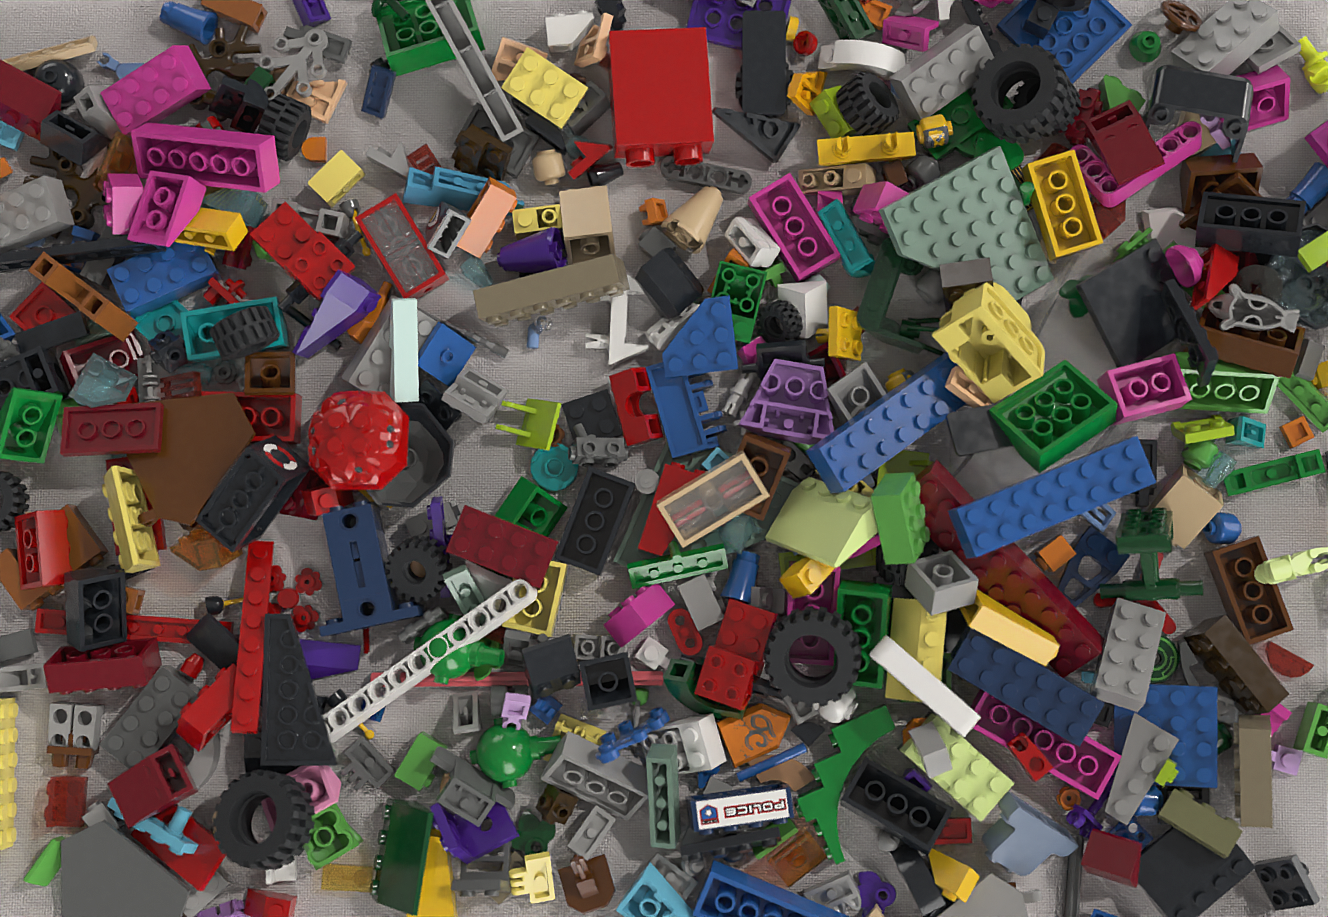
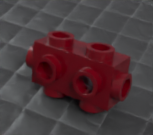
(1090, 106)

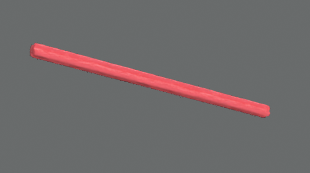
(640, 678)

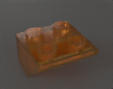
(203, 550)

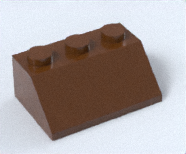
(1208, 172)

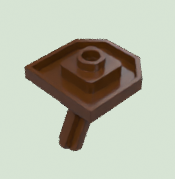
(587, 883)

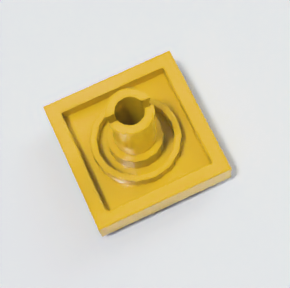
(842, 335)

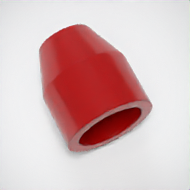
(192, 665)

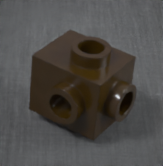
(556, 805)

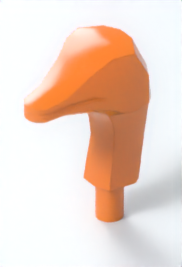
(361, 329)

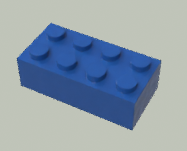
(161, 277)

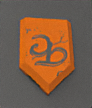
(754, 734)

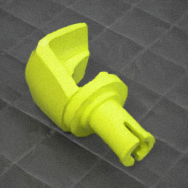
(1315, 66)

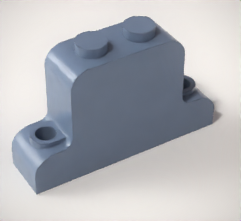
(1024, 837)

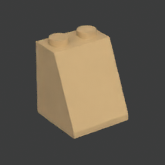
(586, 223)
(1191, 504)

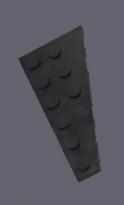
(291, 712)

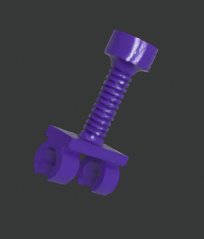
(1080, 815)

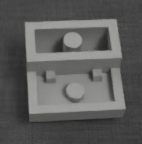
(475, 395)

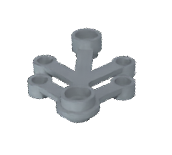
(297, 63)

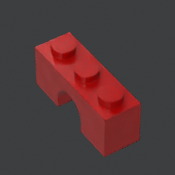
(627, 390)

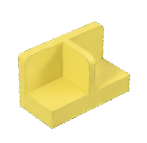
(336, 178)

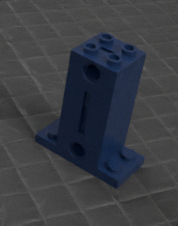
(360, 571)

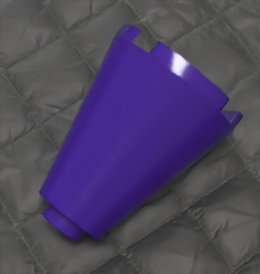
(534, 253)

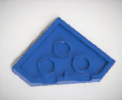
(704, 341)

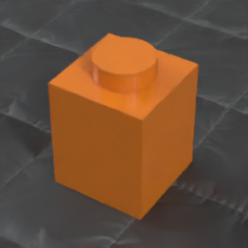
(1054, 554)

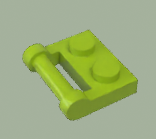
(1202, 429)

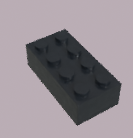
(595, 521)

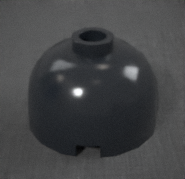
(62, 77)

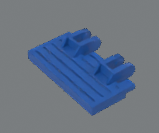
(680, 412)

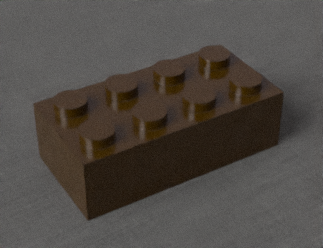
(1235, 666)

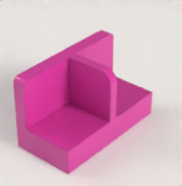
(908, 32)

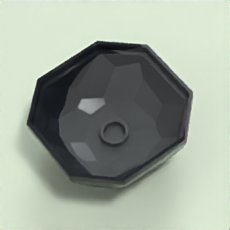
(427, 460)

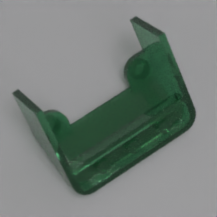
(879, 295)

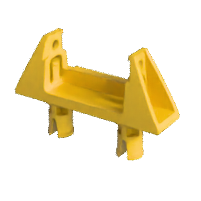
(866, 149)

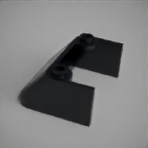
(1203, 94)

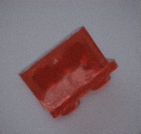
(66, 801)

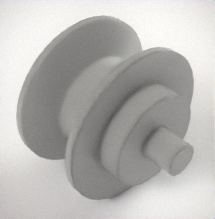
(647, 481)

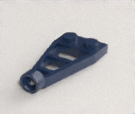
(1103, 552)

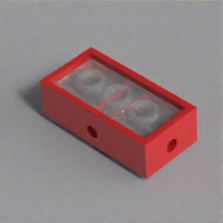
(401, 248)

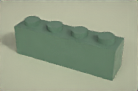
(663, 795)

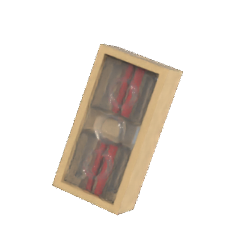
(712, 498)

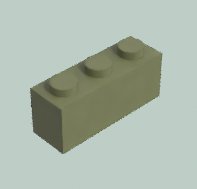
(1200, 822)

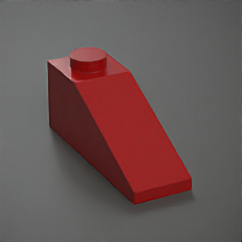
(1218, 270)

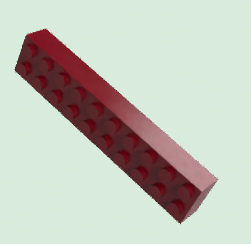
(1010, 576)

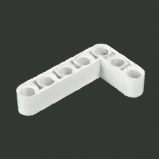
(925, 686)

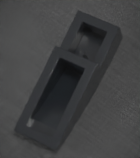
(539, 125)

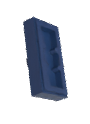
(378, 91)

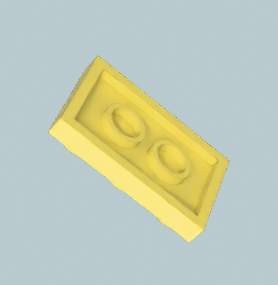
(544, 88)

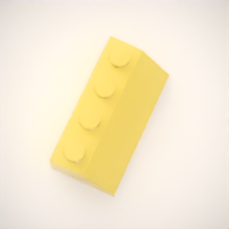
(920, 637)

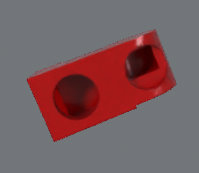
(1029, 756)

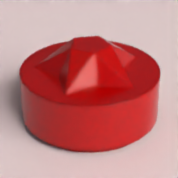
(805, 43)

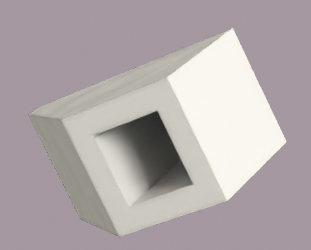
(567, 31)

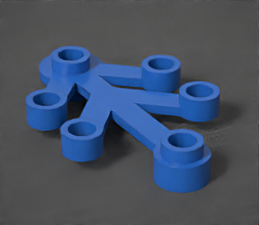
(609, 750)

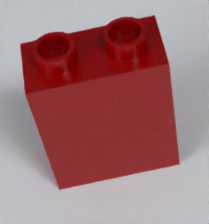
(660, 95)

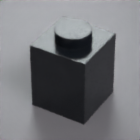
(1040, 19)

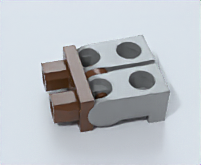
(74, 731)

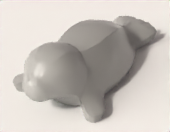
(1251, 311)

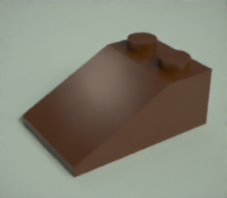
(769, 463)

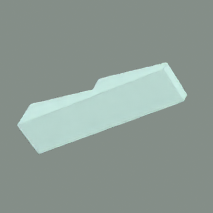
(404, 346)

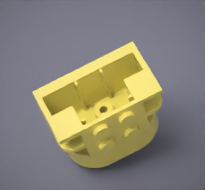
(992, 341)

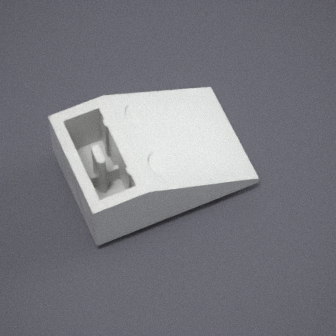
(696, 741)

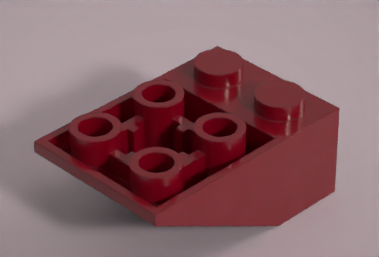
(1123, 142)
(152, 785)

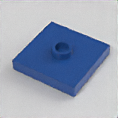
(444, 354)

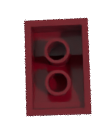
(111, 348)

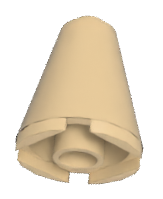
(694, 219)

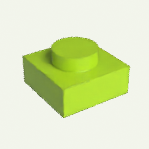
(1167, 773)

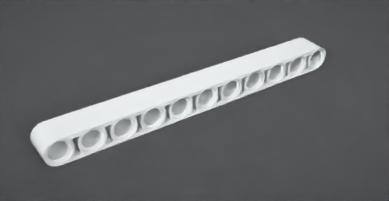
(411, 663)

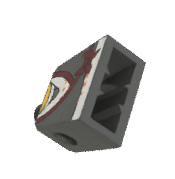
(448, 226)

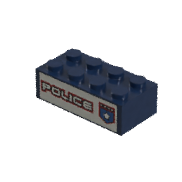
(739, 807)

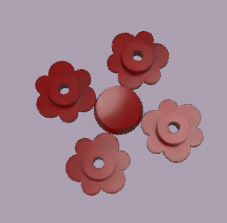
(289, 597)

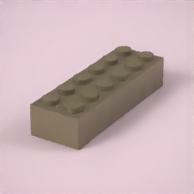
(551, 290)

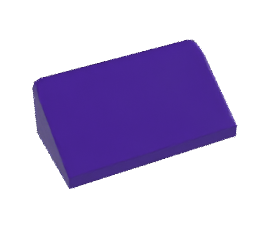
(312, 12)

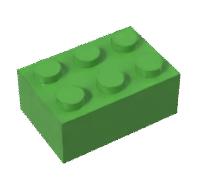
(900, 518)

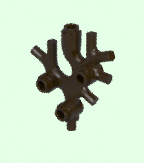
(223, 62)
(86, 189)

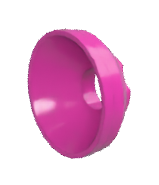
(1185, 264)

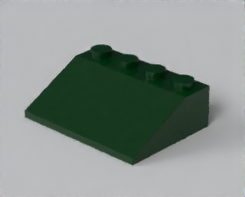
(401, 855)

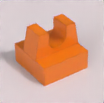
(655, 210)

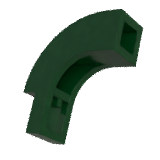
(681, 682)

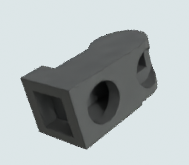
(798, 463)

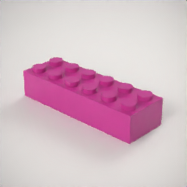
(208, 156)
(1082, 767)

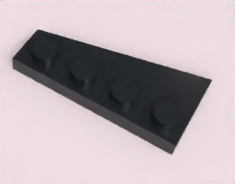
(1201, 353)

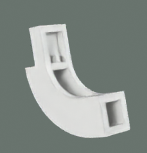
(861, 56)

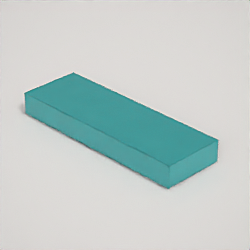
(845, 236)

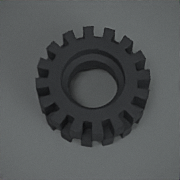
(787, 317)

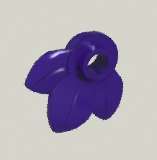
(869, 892)

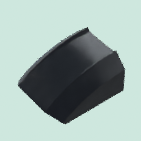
(668, 283)

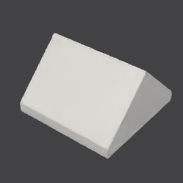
(810, 301)

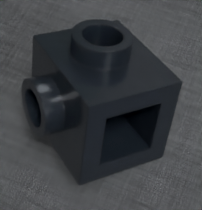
(168, 351)

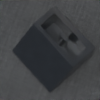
(71, 138)

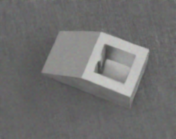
(95, 110)

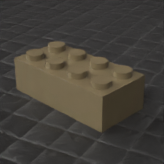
(1255, 771)

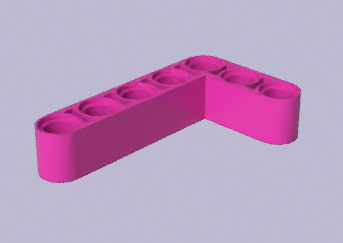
(1099, 185)

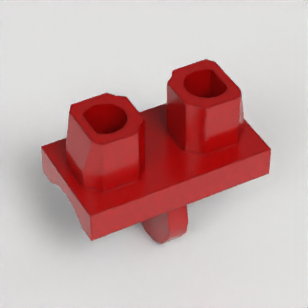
(217, 291)

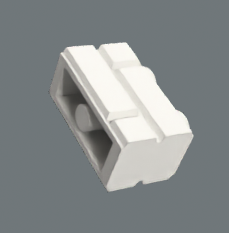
(752, 242)

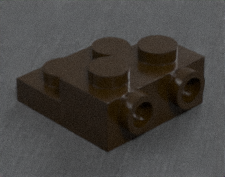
(481, 154)

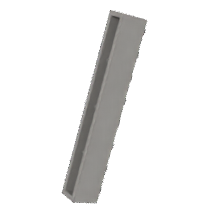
(475, 68)

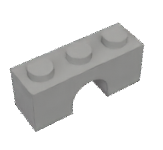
(328, 222)

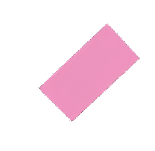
(318, 782)

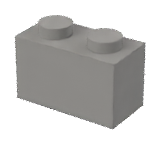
(701, 601)

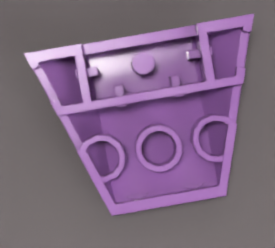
(791, 404)

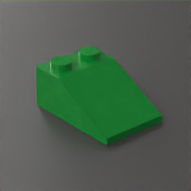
(27, 424)

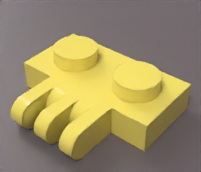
(534, 878)

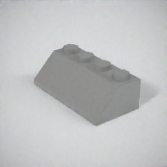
(612, 786)

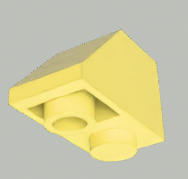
(535, 219)

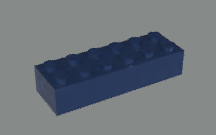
(1024, 685)

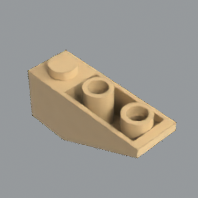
(837, 178)

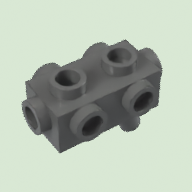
(589, 450)

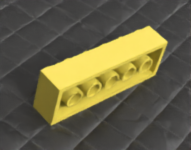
(8, 761)

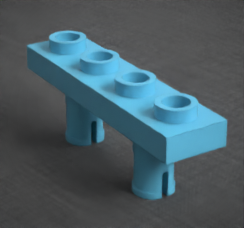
(163, 833)

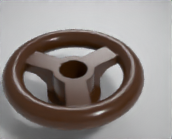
(1178, 19)

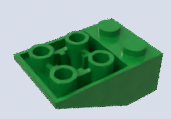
(745, 292)

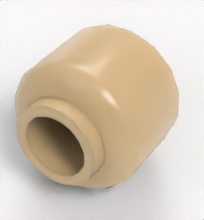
(548, 166)

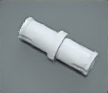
(738, 394)

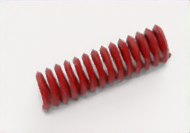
(366, 641)

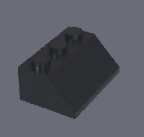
(95, 608)

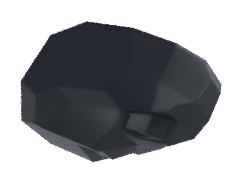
(614, 8)

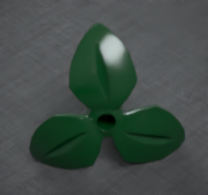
(393, 4)

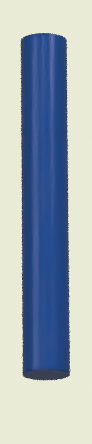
(771, 762)

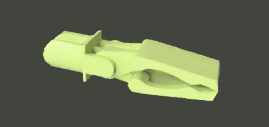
(1288, 567)

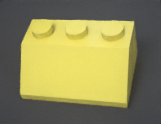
(542, 613)

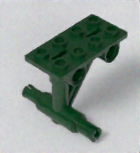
(1148, 535)

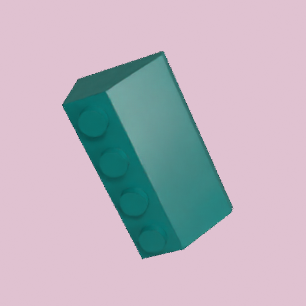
(198, 323)

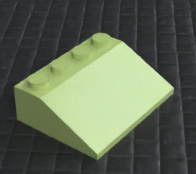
(823, 523)

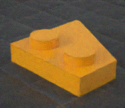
(805, 88)

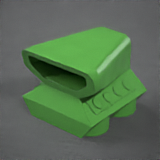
(330, 837)

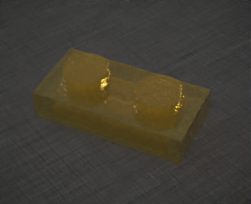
(347, 877)

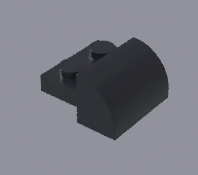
(240, 103)

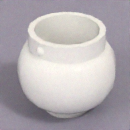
(839, 710)

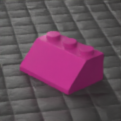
(1269, 98)

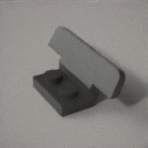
(469, 789)

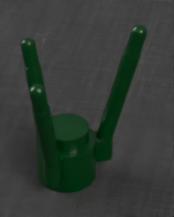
(912, 327)

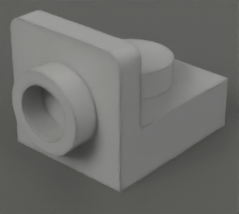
(769, 599)

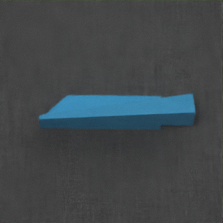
(447, 186)

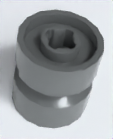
(498, 694)

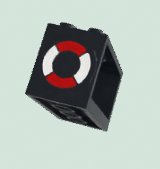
(253, 493)

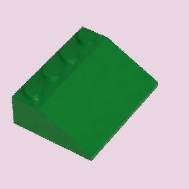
(419, 40)
(1054, 415)

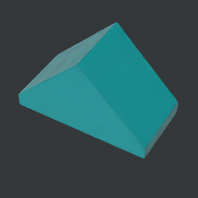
(1247, 432)

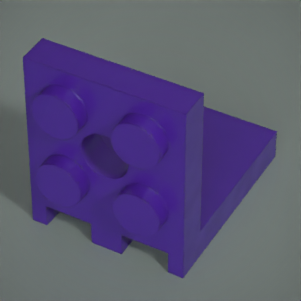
(468, 840)

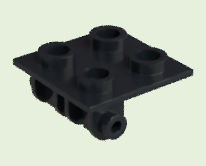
(441, 410)

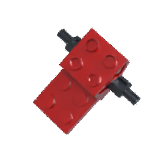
(303, 253)
(736, 662)

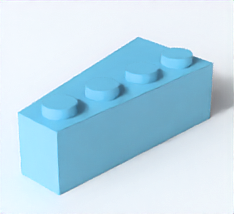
(653, 897)

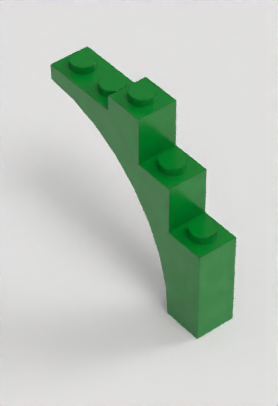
(821, 802)

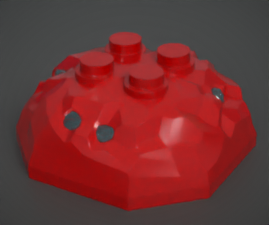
(358, 440)

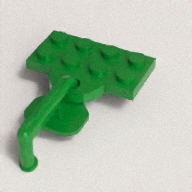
(969, 129)

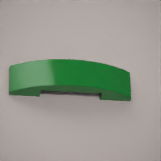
(1274, 472)

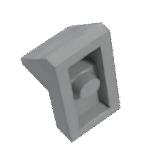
(397, 164)

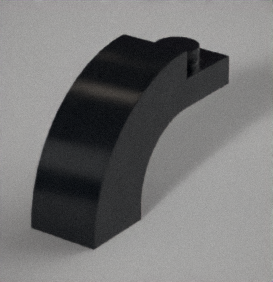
(918, 881)

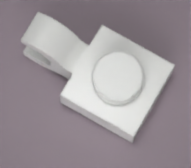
(653, 654)

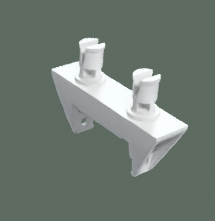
(614, 341)

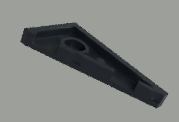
(765, 134)

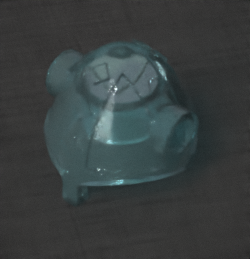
(737, 532)

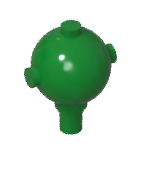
(459, 661)
(509, 752)

